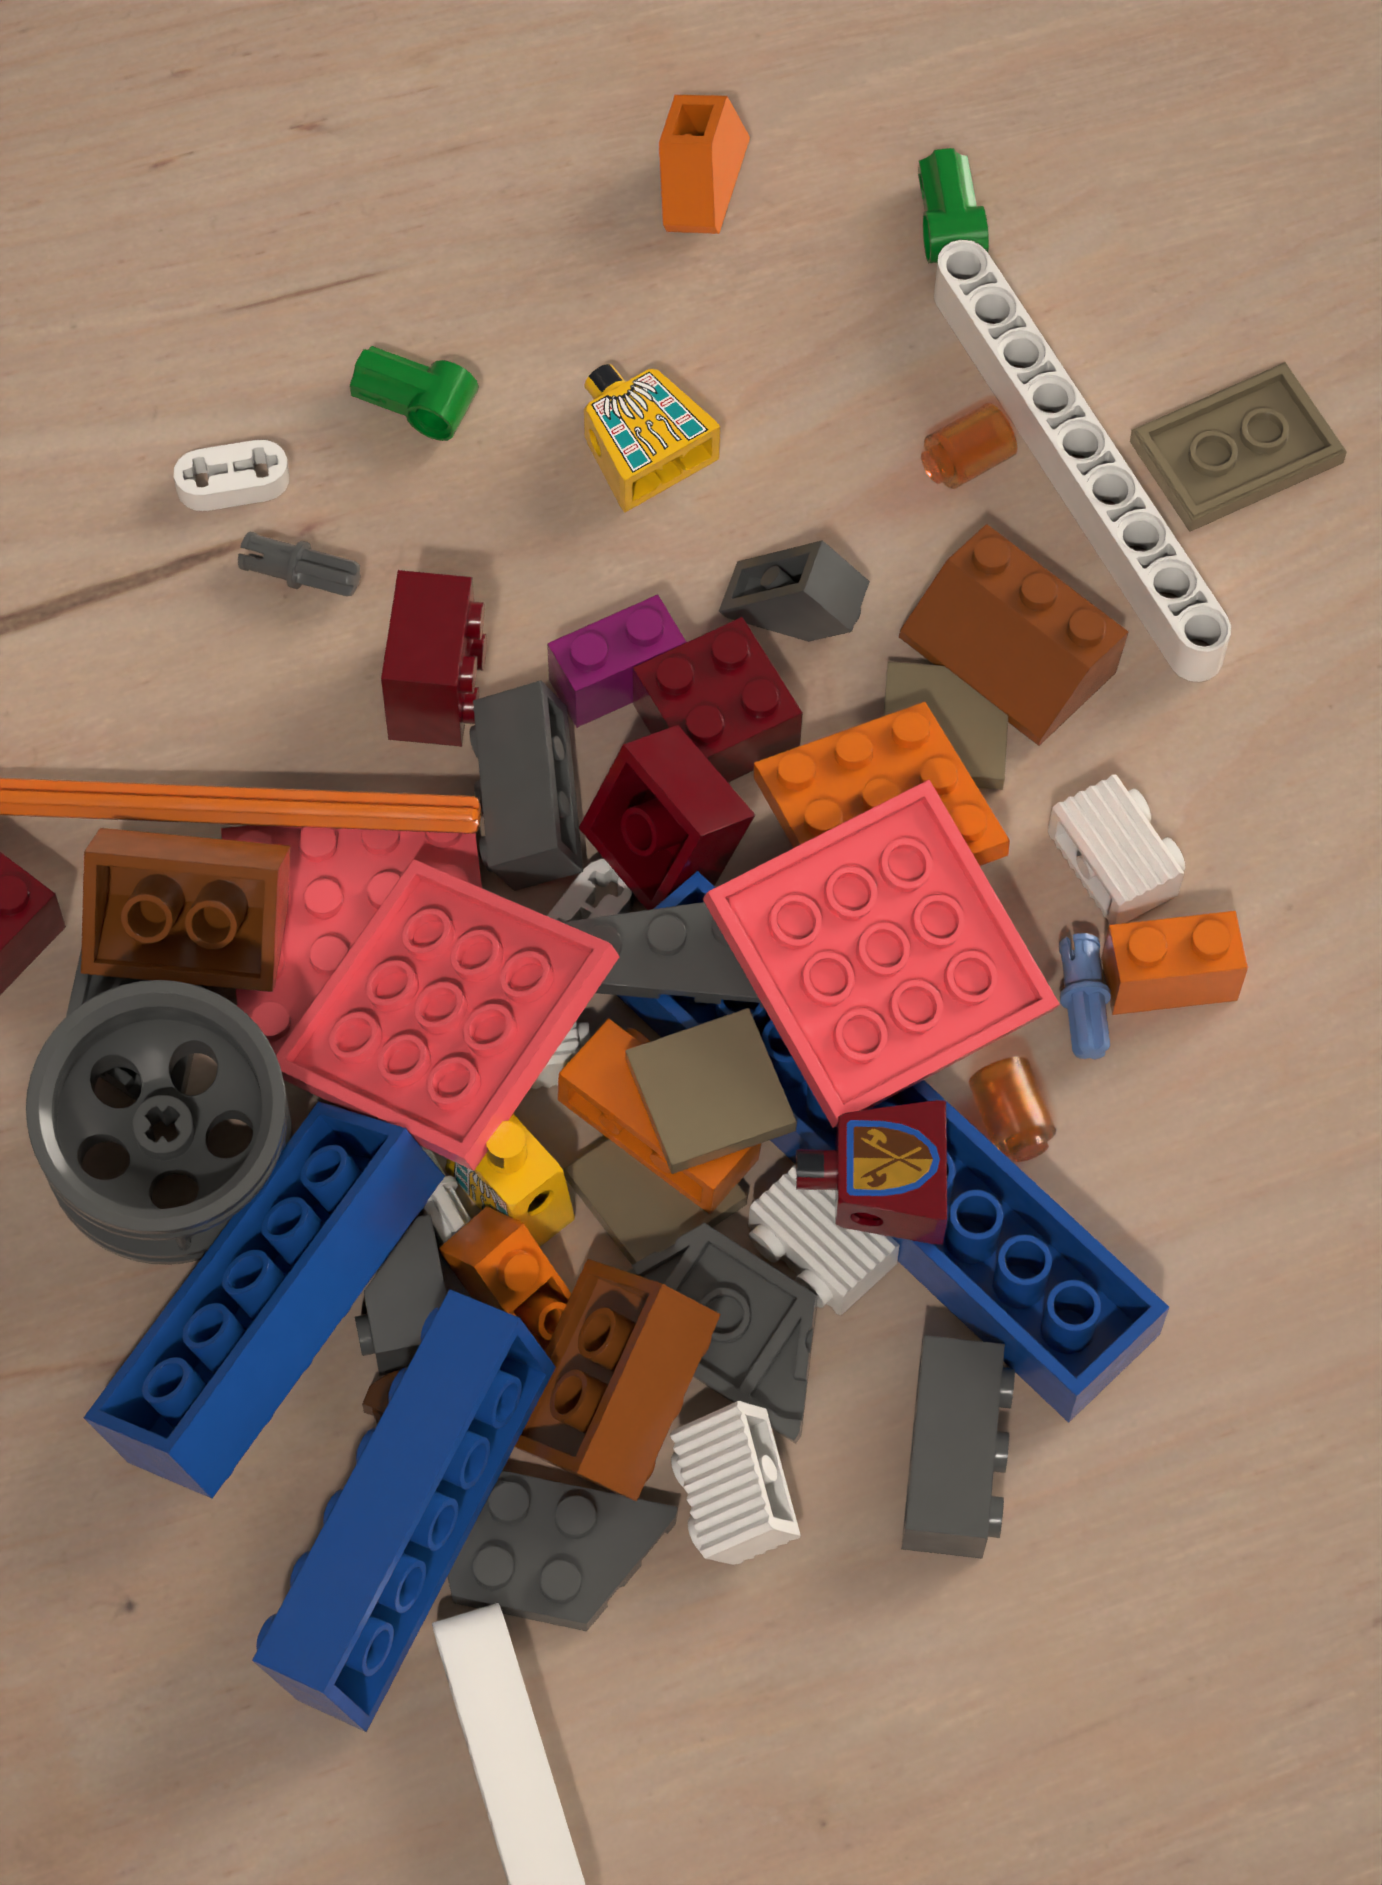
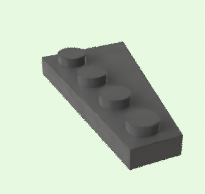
(670, 954)

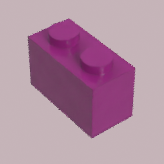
(596, 663)

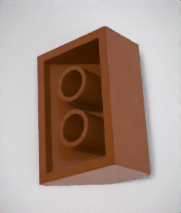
(1015, 634)
(184, 909)
(618, 1377)

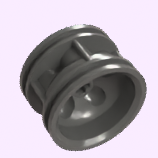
(149, 1031)

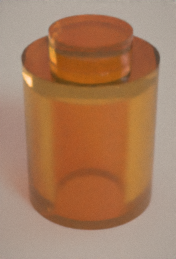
(969, 446)
(1013, 1108)

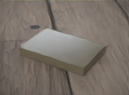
(1237, 446)

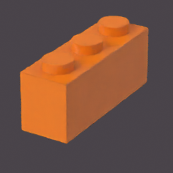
(604, 1094)

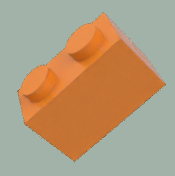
(1174, 962)

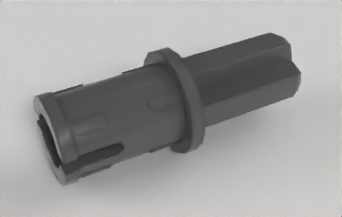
(300, 565)

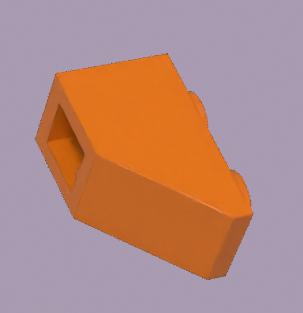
(699, 162)
(508, 1271)

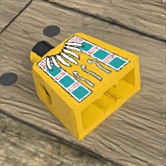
(645, 433)
(515, 1174)

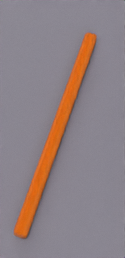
(240, 805)

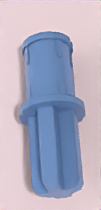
(1085, 996)

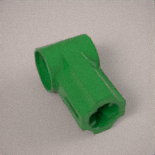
(949, 203)
(429, 397)

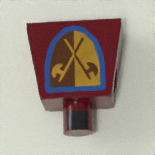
(885, 1171)

